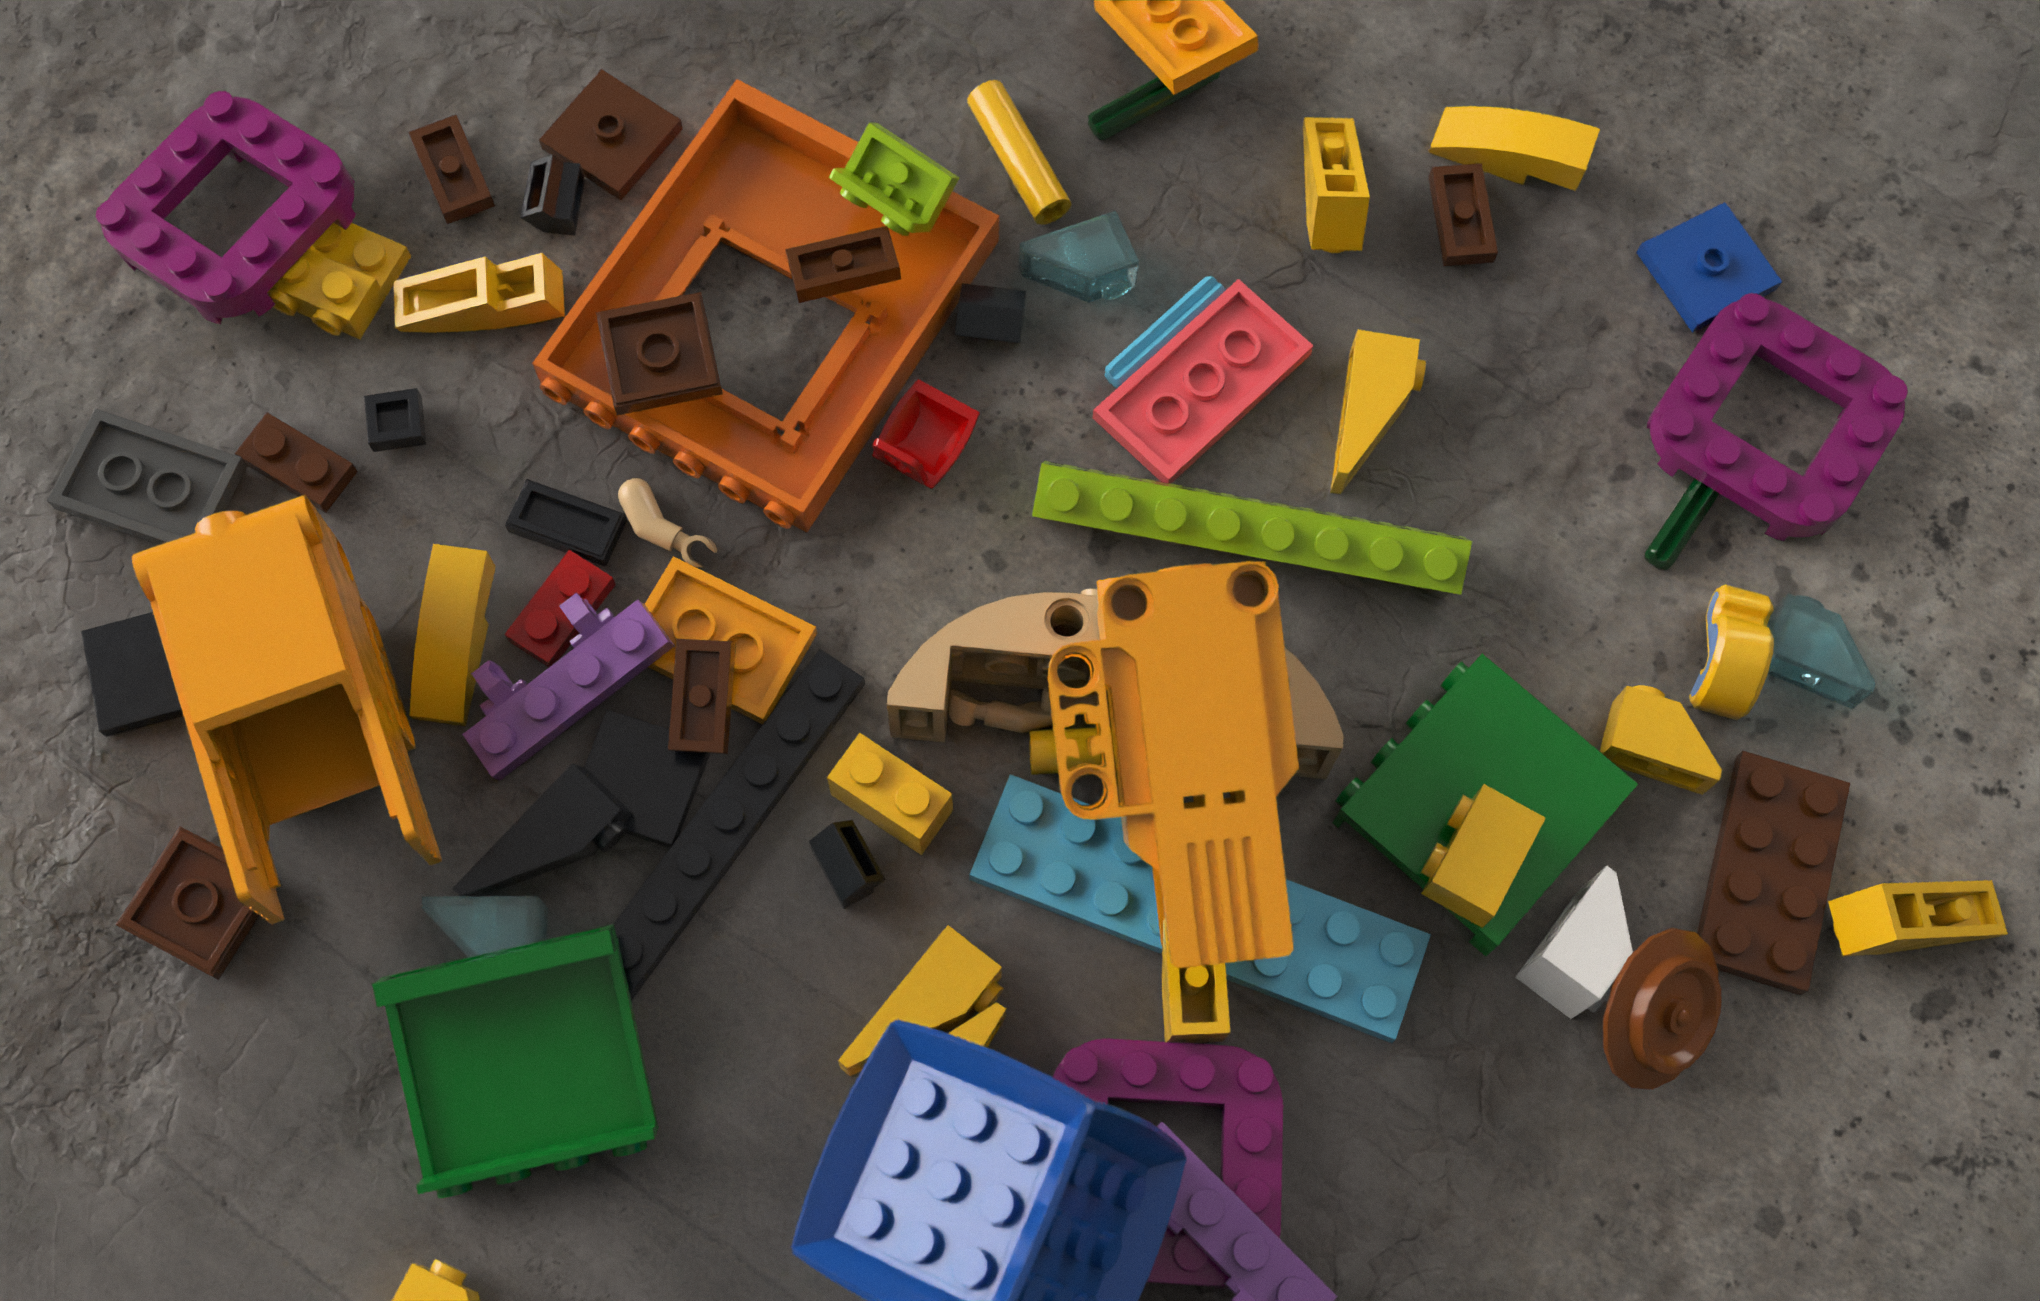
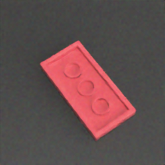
(1202, 382)

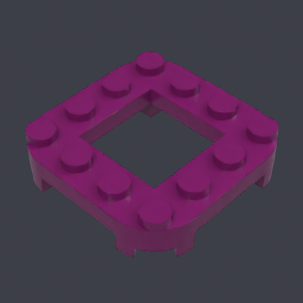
(239, 280)
(1773, 492)
(1199, 1077)

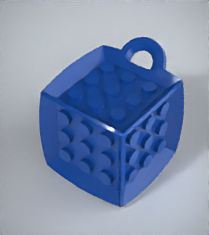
(984, 1182)

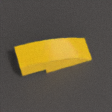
(1516, 143)
(480, 296)
(450, 633)

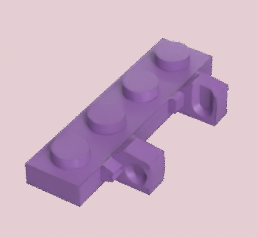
(532, 714)
(1237, 1240)

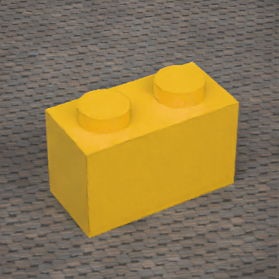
(890, 793)
(1481, 855)

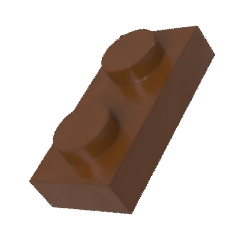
(451, 169)
(1462, 214)
(843, 264)
(296, 462)
(702, 696)

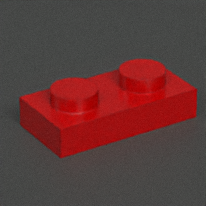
(542, 626)

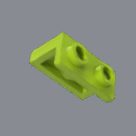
(895, 181)

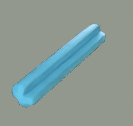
(1163, 330)

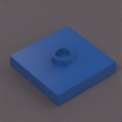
(1707, 265)

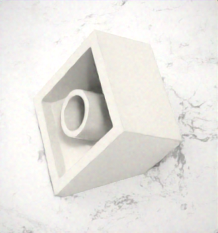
(1582, 949)

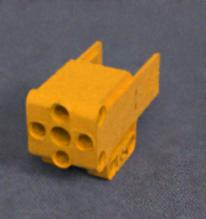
(279, 682)
(1196, 713)

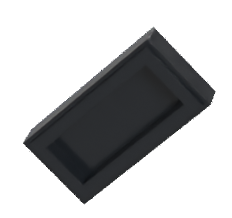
(566, 522)

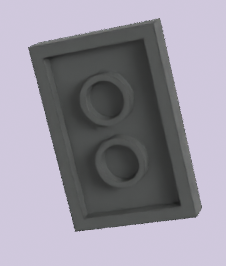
(144, 479)

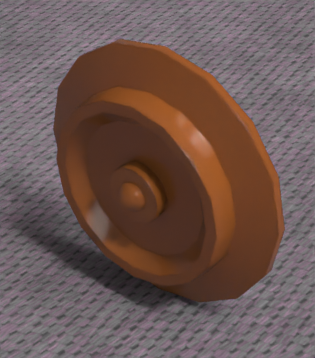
(1662, 1009)

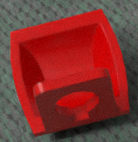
(925, 434)

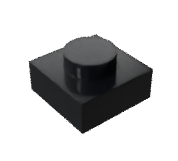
(395, 420)

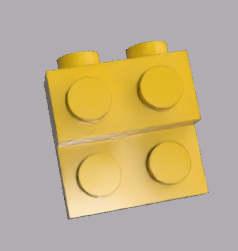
(341, 279)

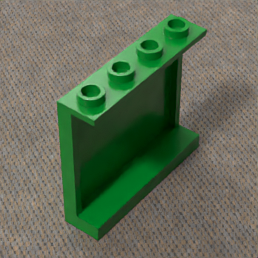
(1497, 737)
(519, 1060)

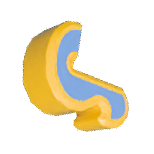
(1737, 652)

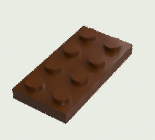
(1772, 871)

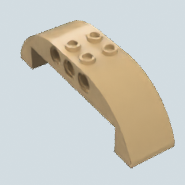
(1013, 645)

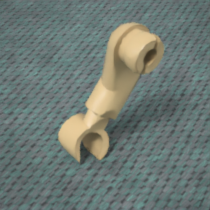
(649, 524)
(1001, 715)

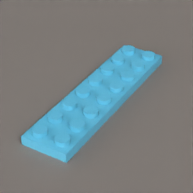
(1342, 959)

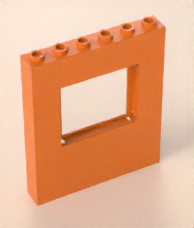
(764, 187)

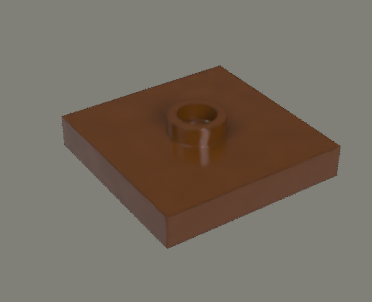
(611, 134)
(659, 353)
(190, 905)

